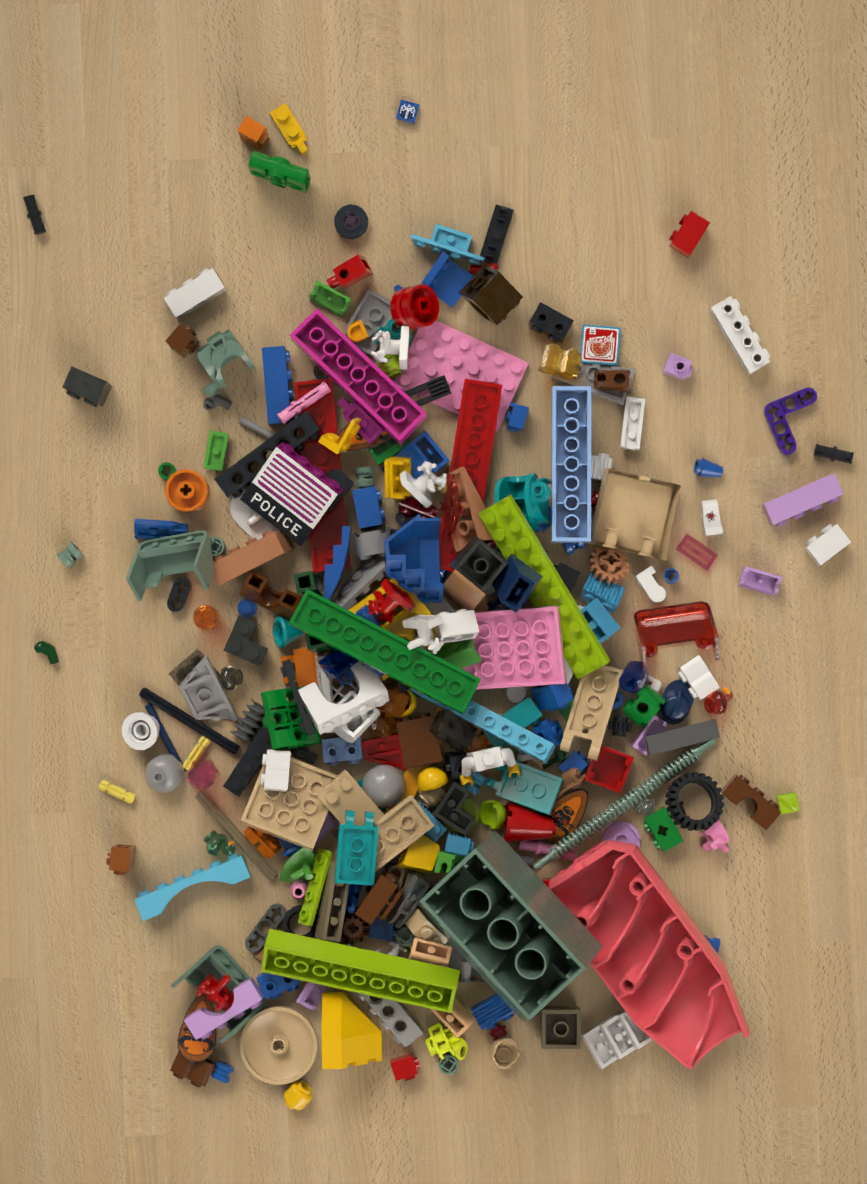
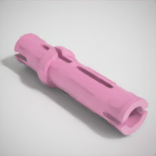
(297, 407)
(539, 847)

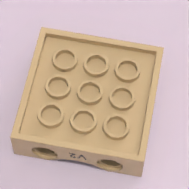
(634, 514)
(290, 814)

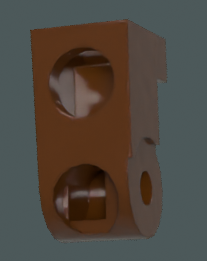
(612, 380)

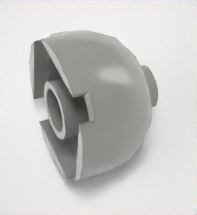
(164, 773)

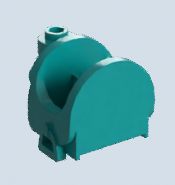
(529, 494)

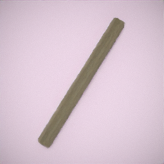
(236, 835)

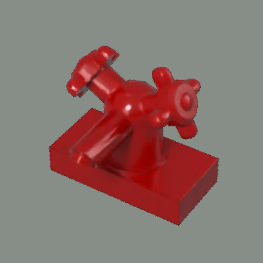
(394, 597)
(217, 991)

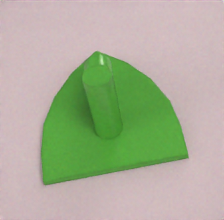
(298, 866)

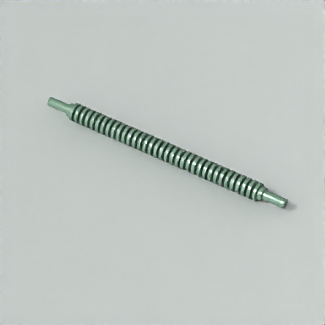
(685, 759)

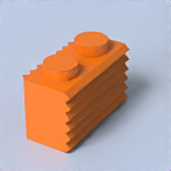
(253, 133)

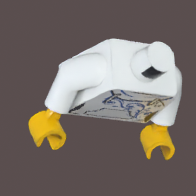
(487, 759)

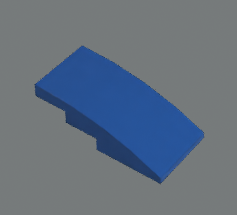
(334, 572)

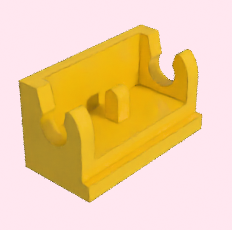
(393, 468)

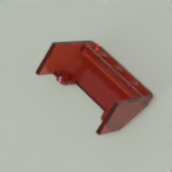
(675, 625)

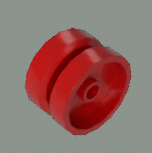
(414, 307)

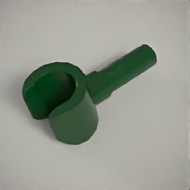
(559, 756)

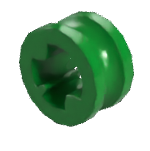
(161, 469)

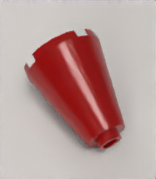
(527, 825)

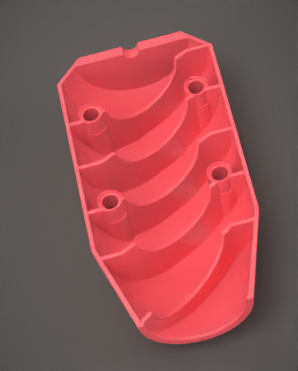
(651, 951)

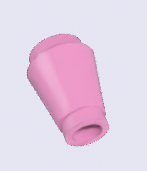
(299, 884)

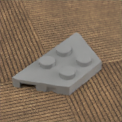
(206, 694)

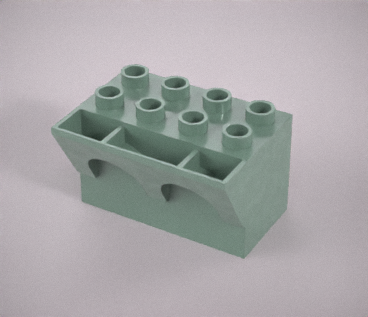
(510, 927)

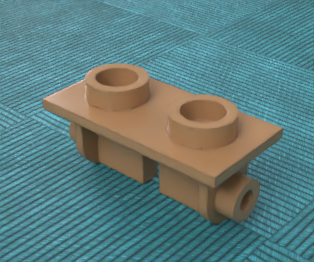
(571, 780)

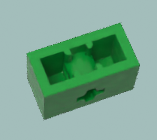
(670, 838)

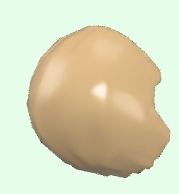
(504, 1052)

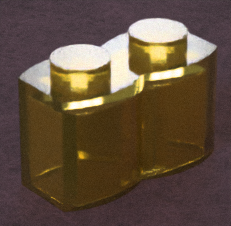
(560, 362)

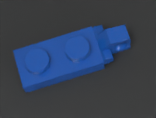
(157, 528)

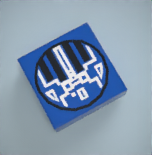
(407, 111)

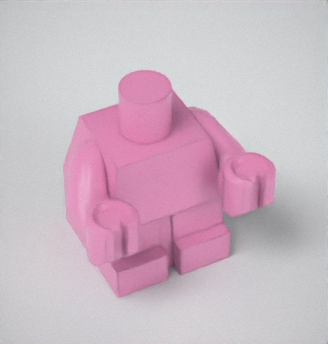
(715, 837)

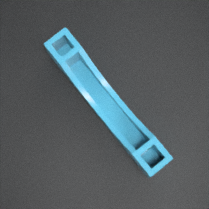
(231, 871)

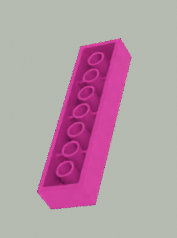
(358, 376)

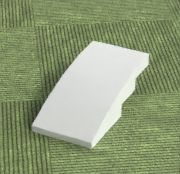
(614, 1039)

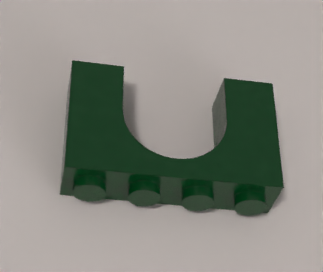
(312, 582)

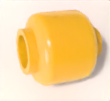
(297, 1095)

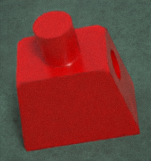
(357, 271)

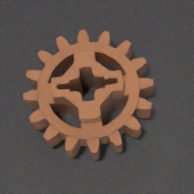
(608, 564)

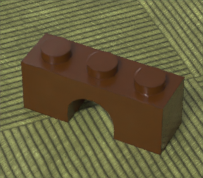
(281, 603)
(764, 812)

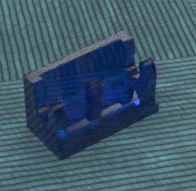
(336, 663)

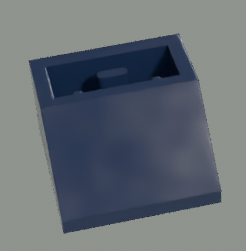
(516, 583)

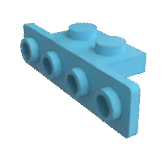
(449, 241)

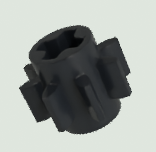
(620, 726)

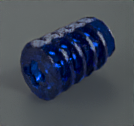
(633, 677)

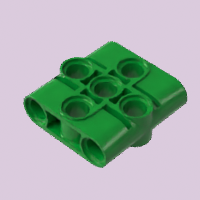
(279, 171)
(285, 727)

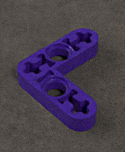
(782, 410)

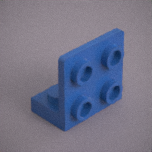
(447, 279)

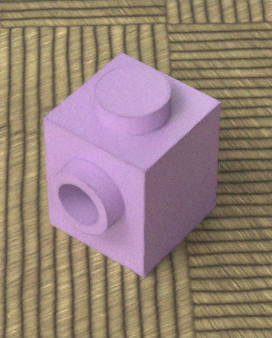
(678, 367)

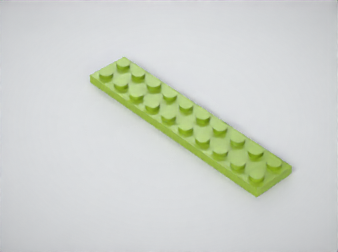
(516, 537)

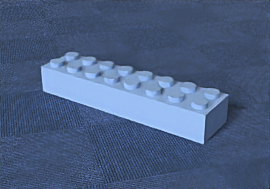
(571, 464)

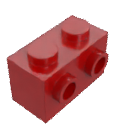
(689, 234)

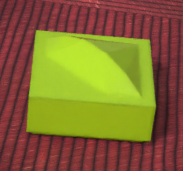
(787, 802)

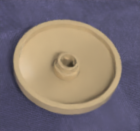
(278, 1045)

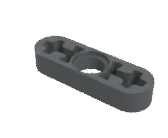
(269, 912)

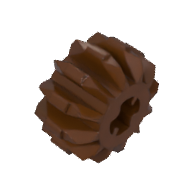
(348, 931)

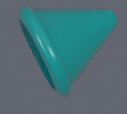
(284, 633)

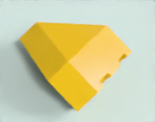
(348, 1033)

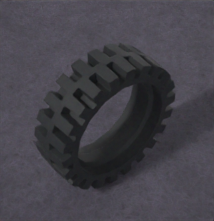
(713, 792)

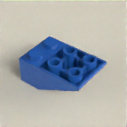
(422, 450)

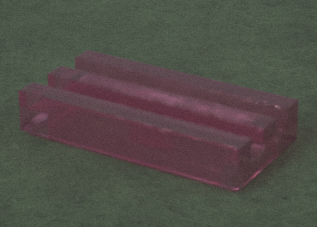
(700, 545)

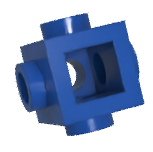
(549, 731)

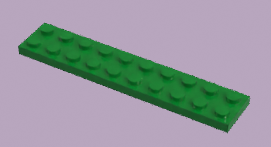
(384, 651)

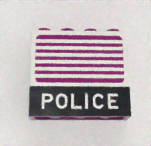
(291, 493)

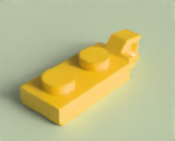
(289, 128)

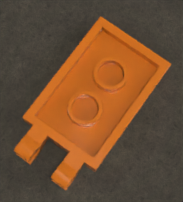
(305, 667)

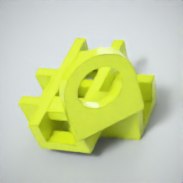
(452, 1044)

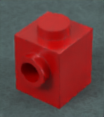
(405, 1067)

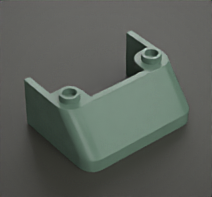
(171, 556)
(219, 963)

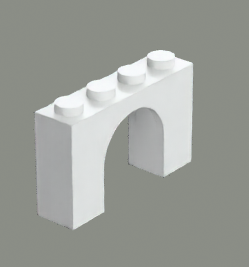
(329, 715)

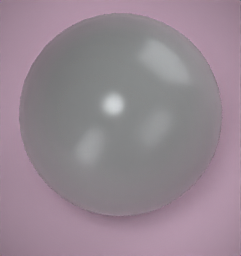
(384, 785)

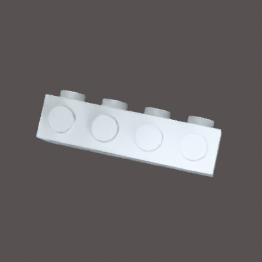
(739, 335)

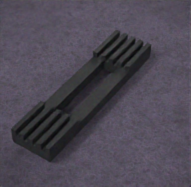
(437, 387)
(288, 671)

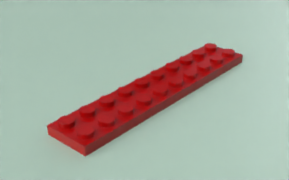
(472, 446)
(329, 528)

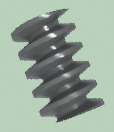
(250, 722)

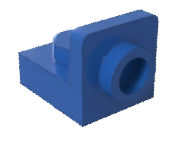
(382, 930)

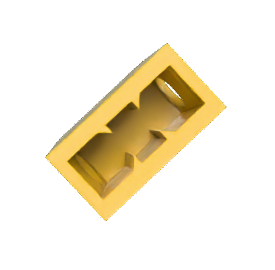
(420, 855)

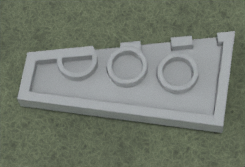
(586, 378)
(360, 582)

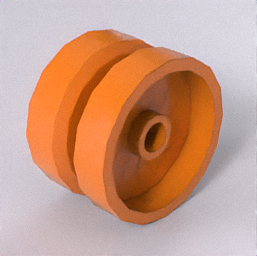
(176, 488)

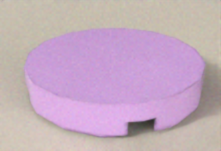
(622, 832)

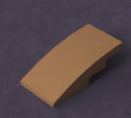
(462, 591)

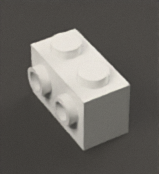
(827, 544)
(457, 626)

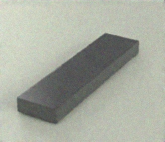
(681, 737)

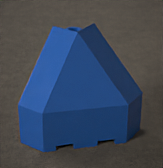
(413, 558)

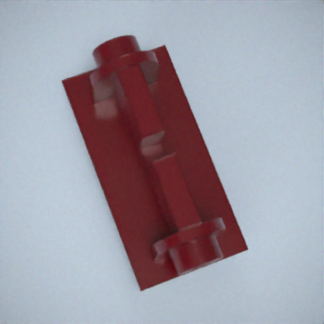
(409, 508)

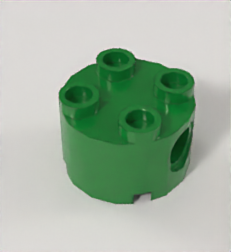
(643, 715)

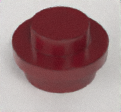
(498, 1032)

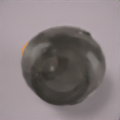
(230, 677)

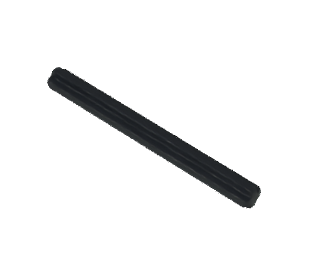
(188, 720)

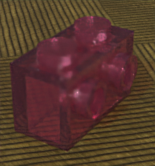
(203, 775)

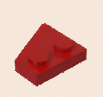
(384, 750)

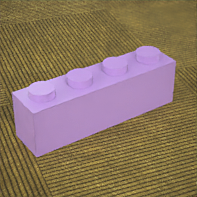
(803, 499)

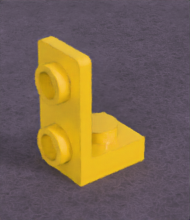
(332, 441)

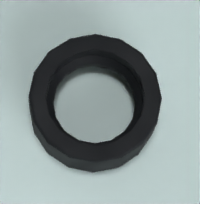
(286, 921)

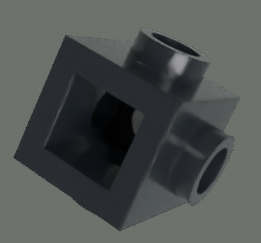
(453, 764)

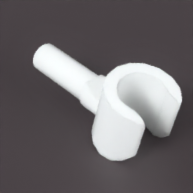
(656, 684)

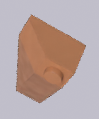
(469, 523)

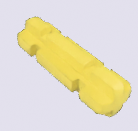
(196, 753)
(116, 791)

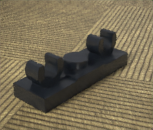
(496, 233)

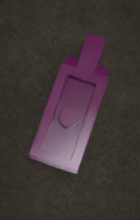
(368, 426)

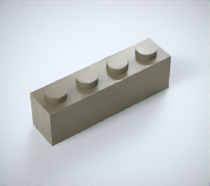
(331, 908)

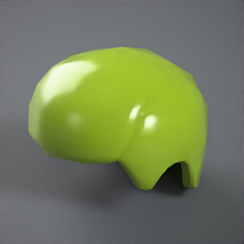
(493, 814)

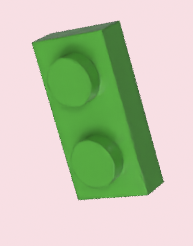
(216, 451)

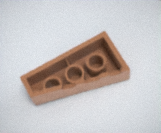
(251, 556)

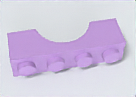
(204, 1021)

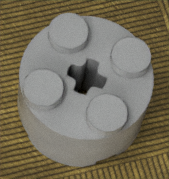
(370, 542)

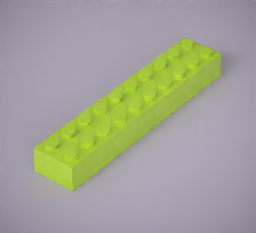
(360, 970)

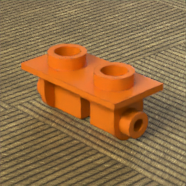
(269, 845)

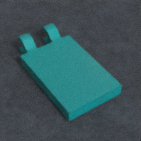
(530, 788)
(356, 850)

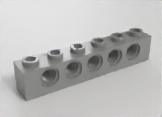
(401, 1036)

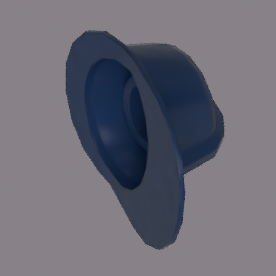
(677, 702)

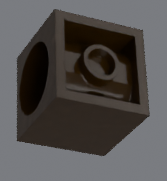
(491, 294)

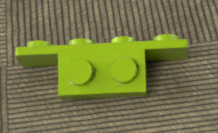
(315, 887)

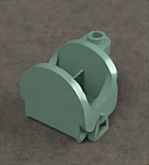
(215, 354)

